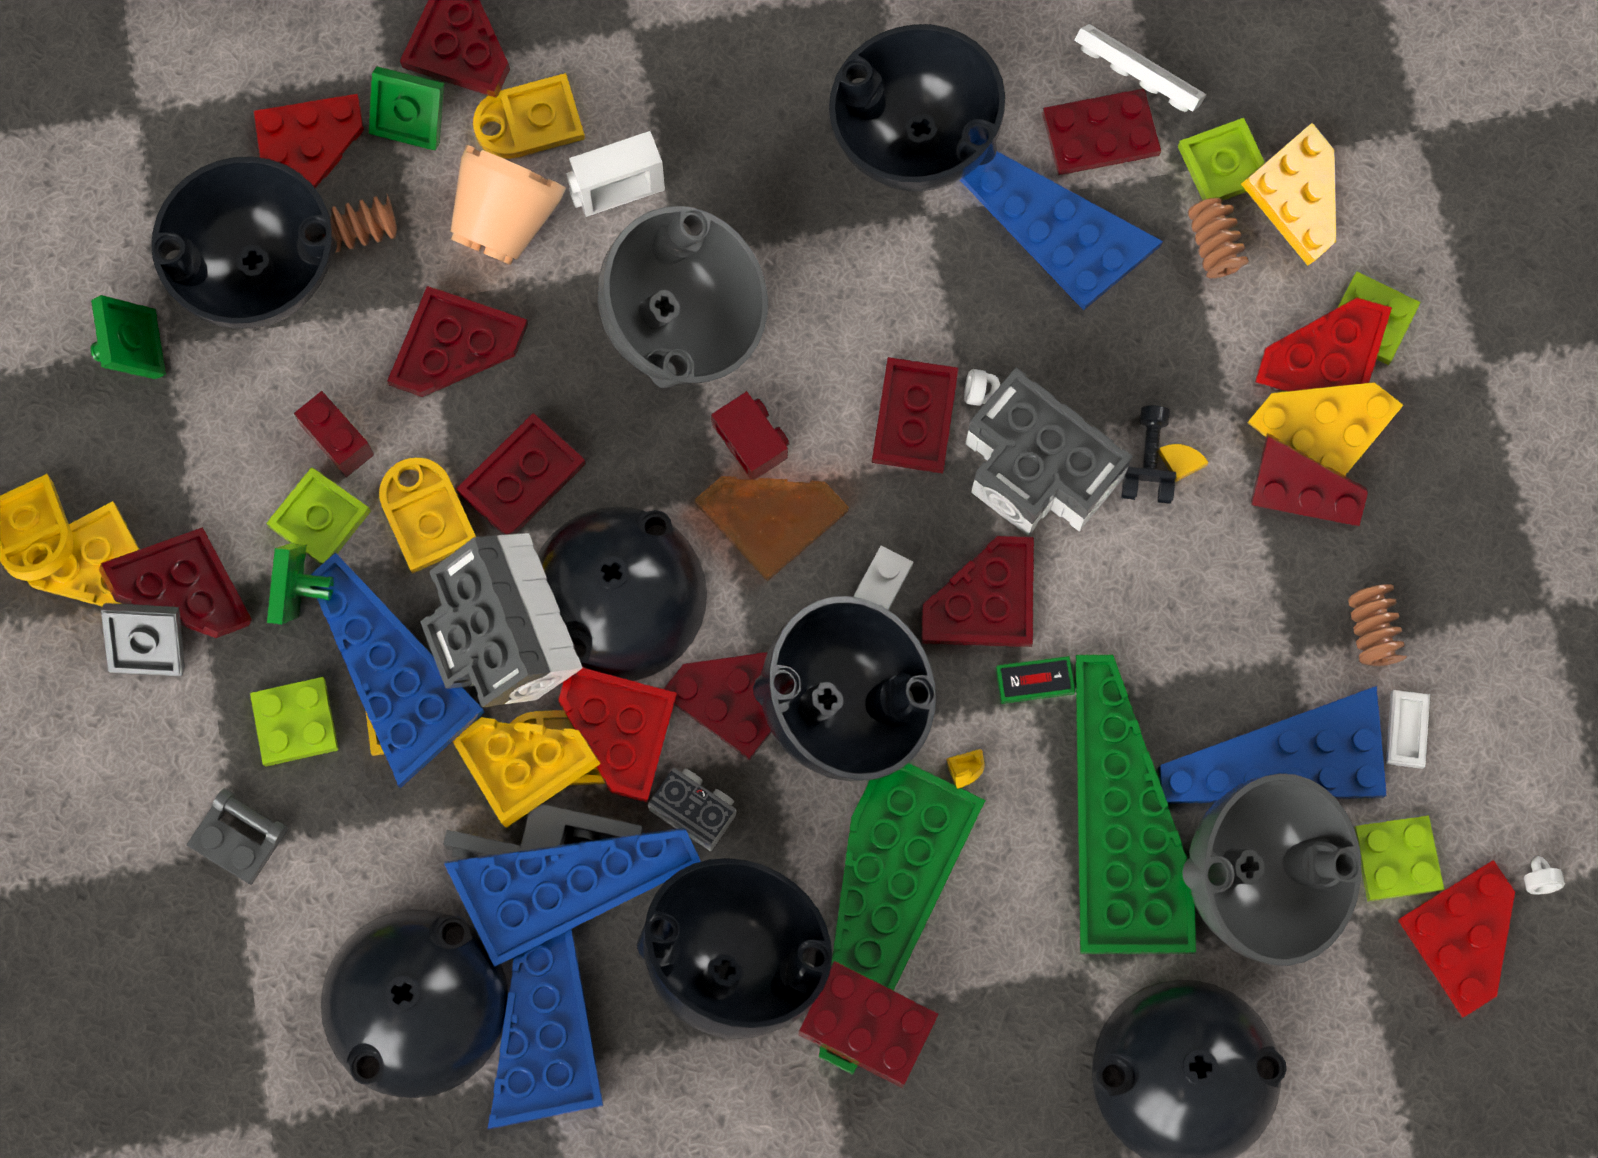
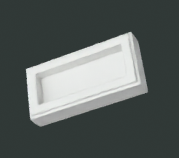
(1408, 729)

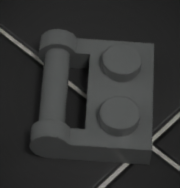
(231, 848)

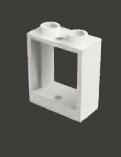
(616, 174)

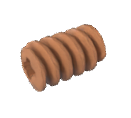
(363, 222)
(1216, 239)
(1375, 626)

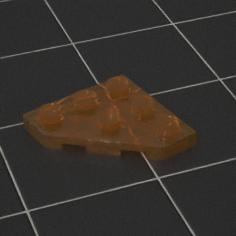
(771, 517)

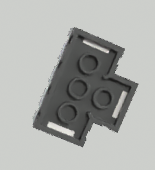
(1041, 457)
(498, 622)

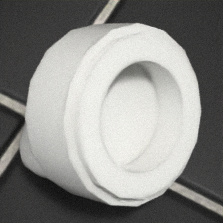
(976, 387)
(1543, 878)

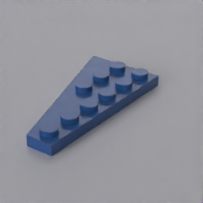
(1065, 233)
(393, 675)
(1329, 744)
(545, 891)
(545, 1040)

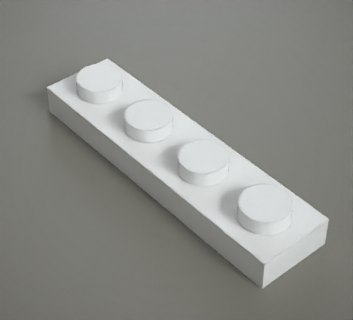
(1127, 61)

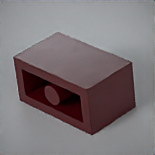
(334, 434)
(750, 435)

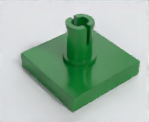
(406, 108)
(127, 337)
(291, 583)

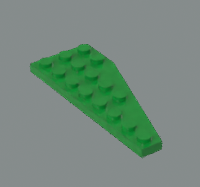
(1126, 836)
(895, 870)

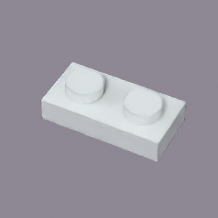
(884, 578)

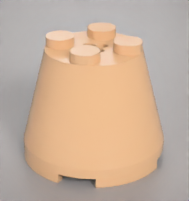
(500, 204)

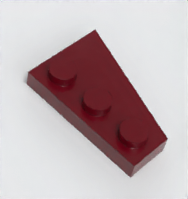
(1302, 486)

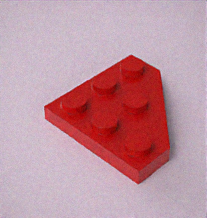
(309, 134)
(1328, 351)
(622, 725)
(1465, 935)

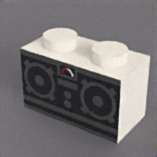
(690, 806)

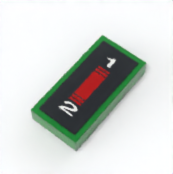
(1035, 680)

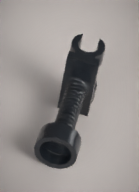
(1154, 419)

